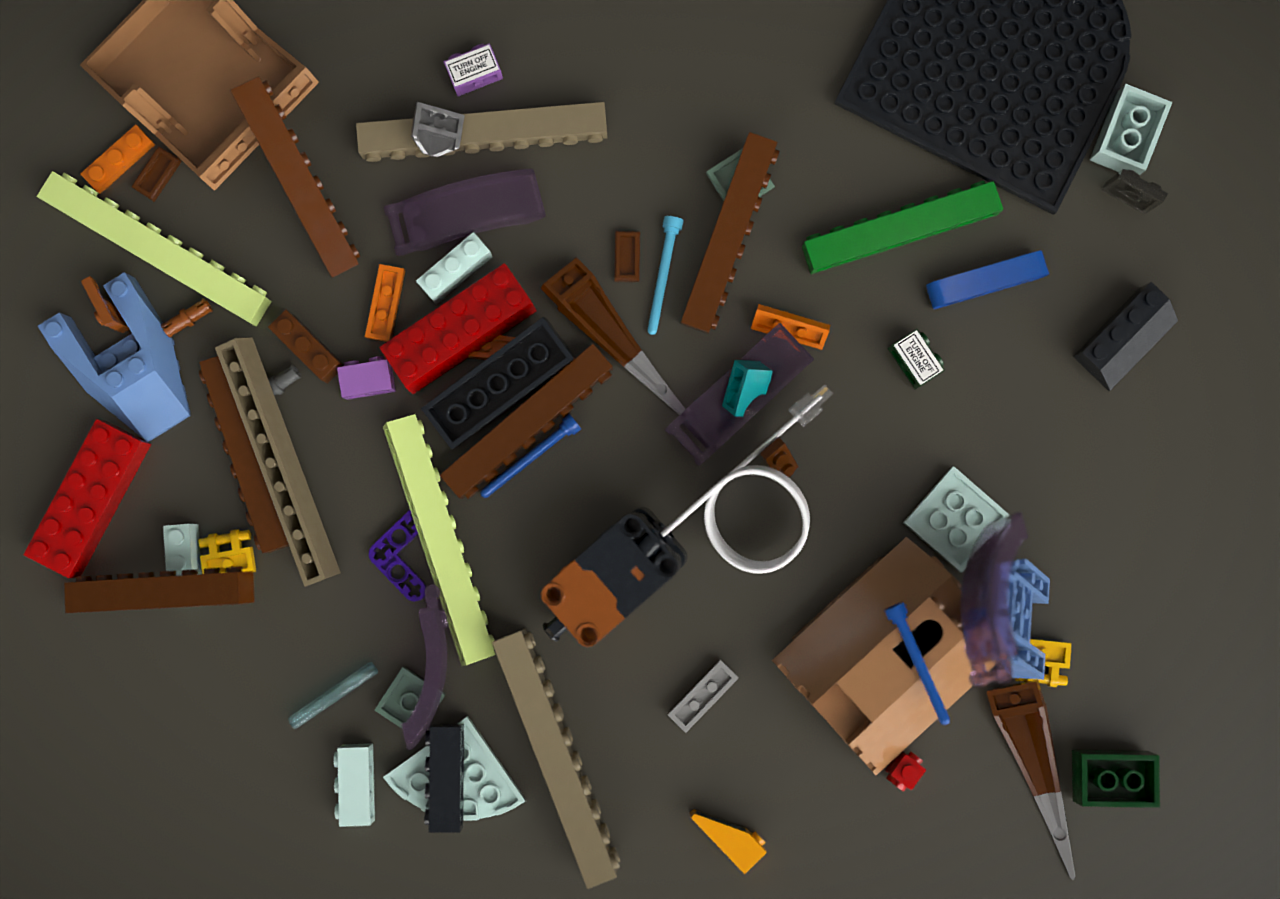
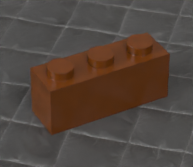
(306, 346)

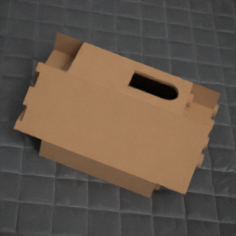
(848, 663)

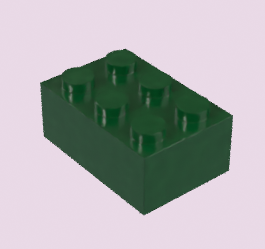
(1116, 778)

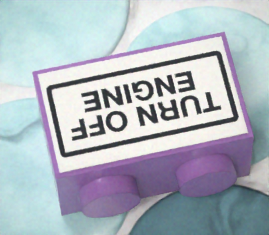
(473, 69)

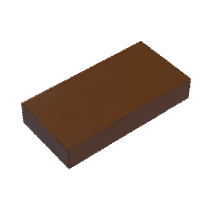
(156, 173)
(627, 256)

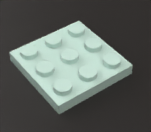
(953, 517)

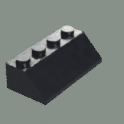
(1127, 335)

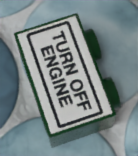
(916, 358)

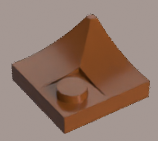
(105, 311)

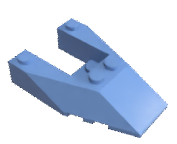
(135, 376)
(1026, 587)

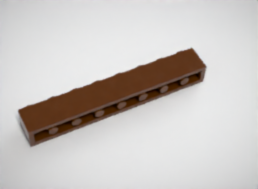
(294, 175)
(729, 232)
(526, 422)
(245, 466)
(159, 592)

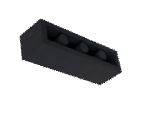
(445, 778)

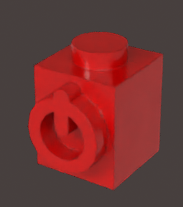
(905, 771)

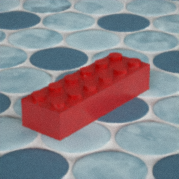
(458, 329)
(87, 499)

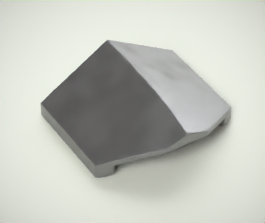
(436, 129)

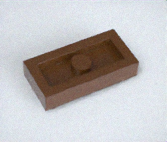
(779, 458)

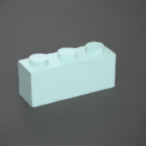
(454, 268)
(182, 548)
(355, 785)

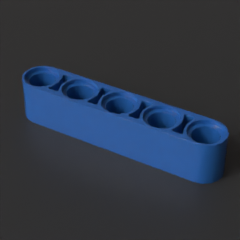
(987, 279)

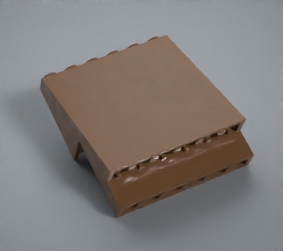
(176, 72)

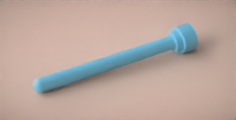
(671, 226)

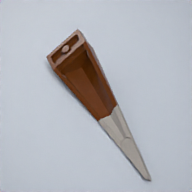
(587, 306)
(1026, 727)

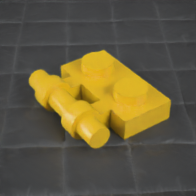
(234, 558)
(1056, 656)

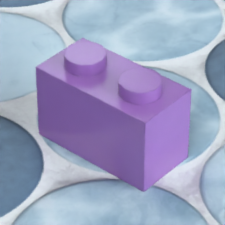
(366, 378)

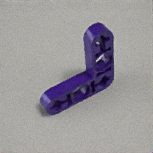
(393, 558)

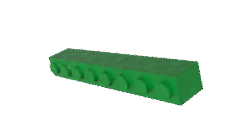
(902, 227)

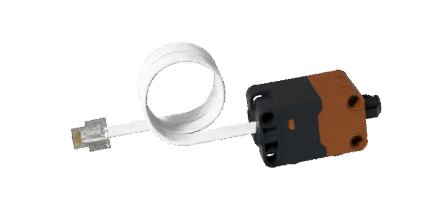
(640, 554)

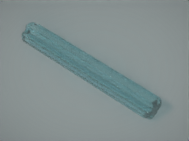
(332, 695)

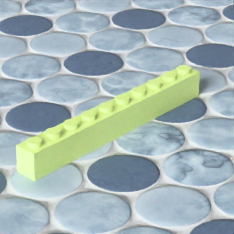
(153, 248)
(438, 539)

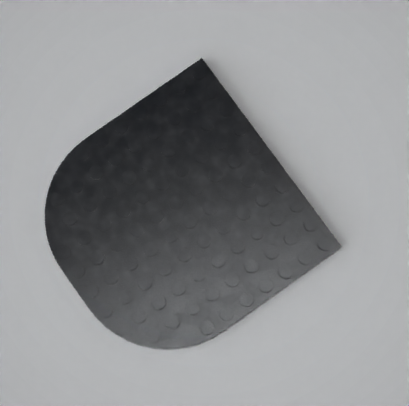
(995, 84)

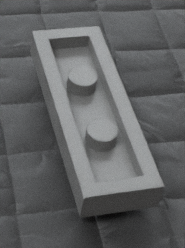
(703, 696)

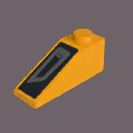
(734, 840)

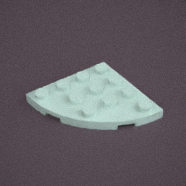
(486, 782)

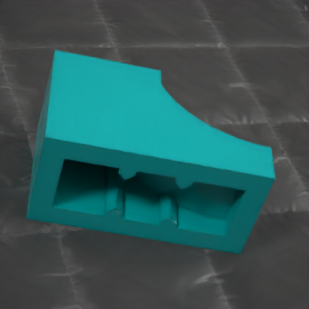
(745, 383)

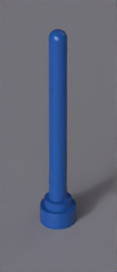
(567, 427)
(898, 616)

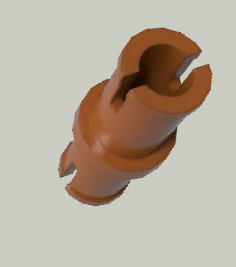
(186, 317)

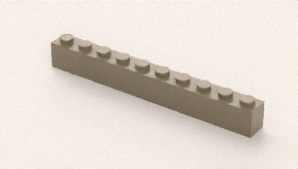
(491, 131)
(277, 460)

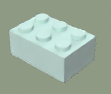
(1130, 130)

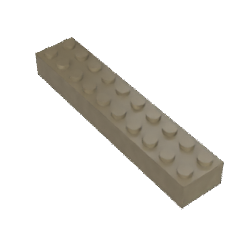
(556, 757)

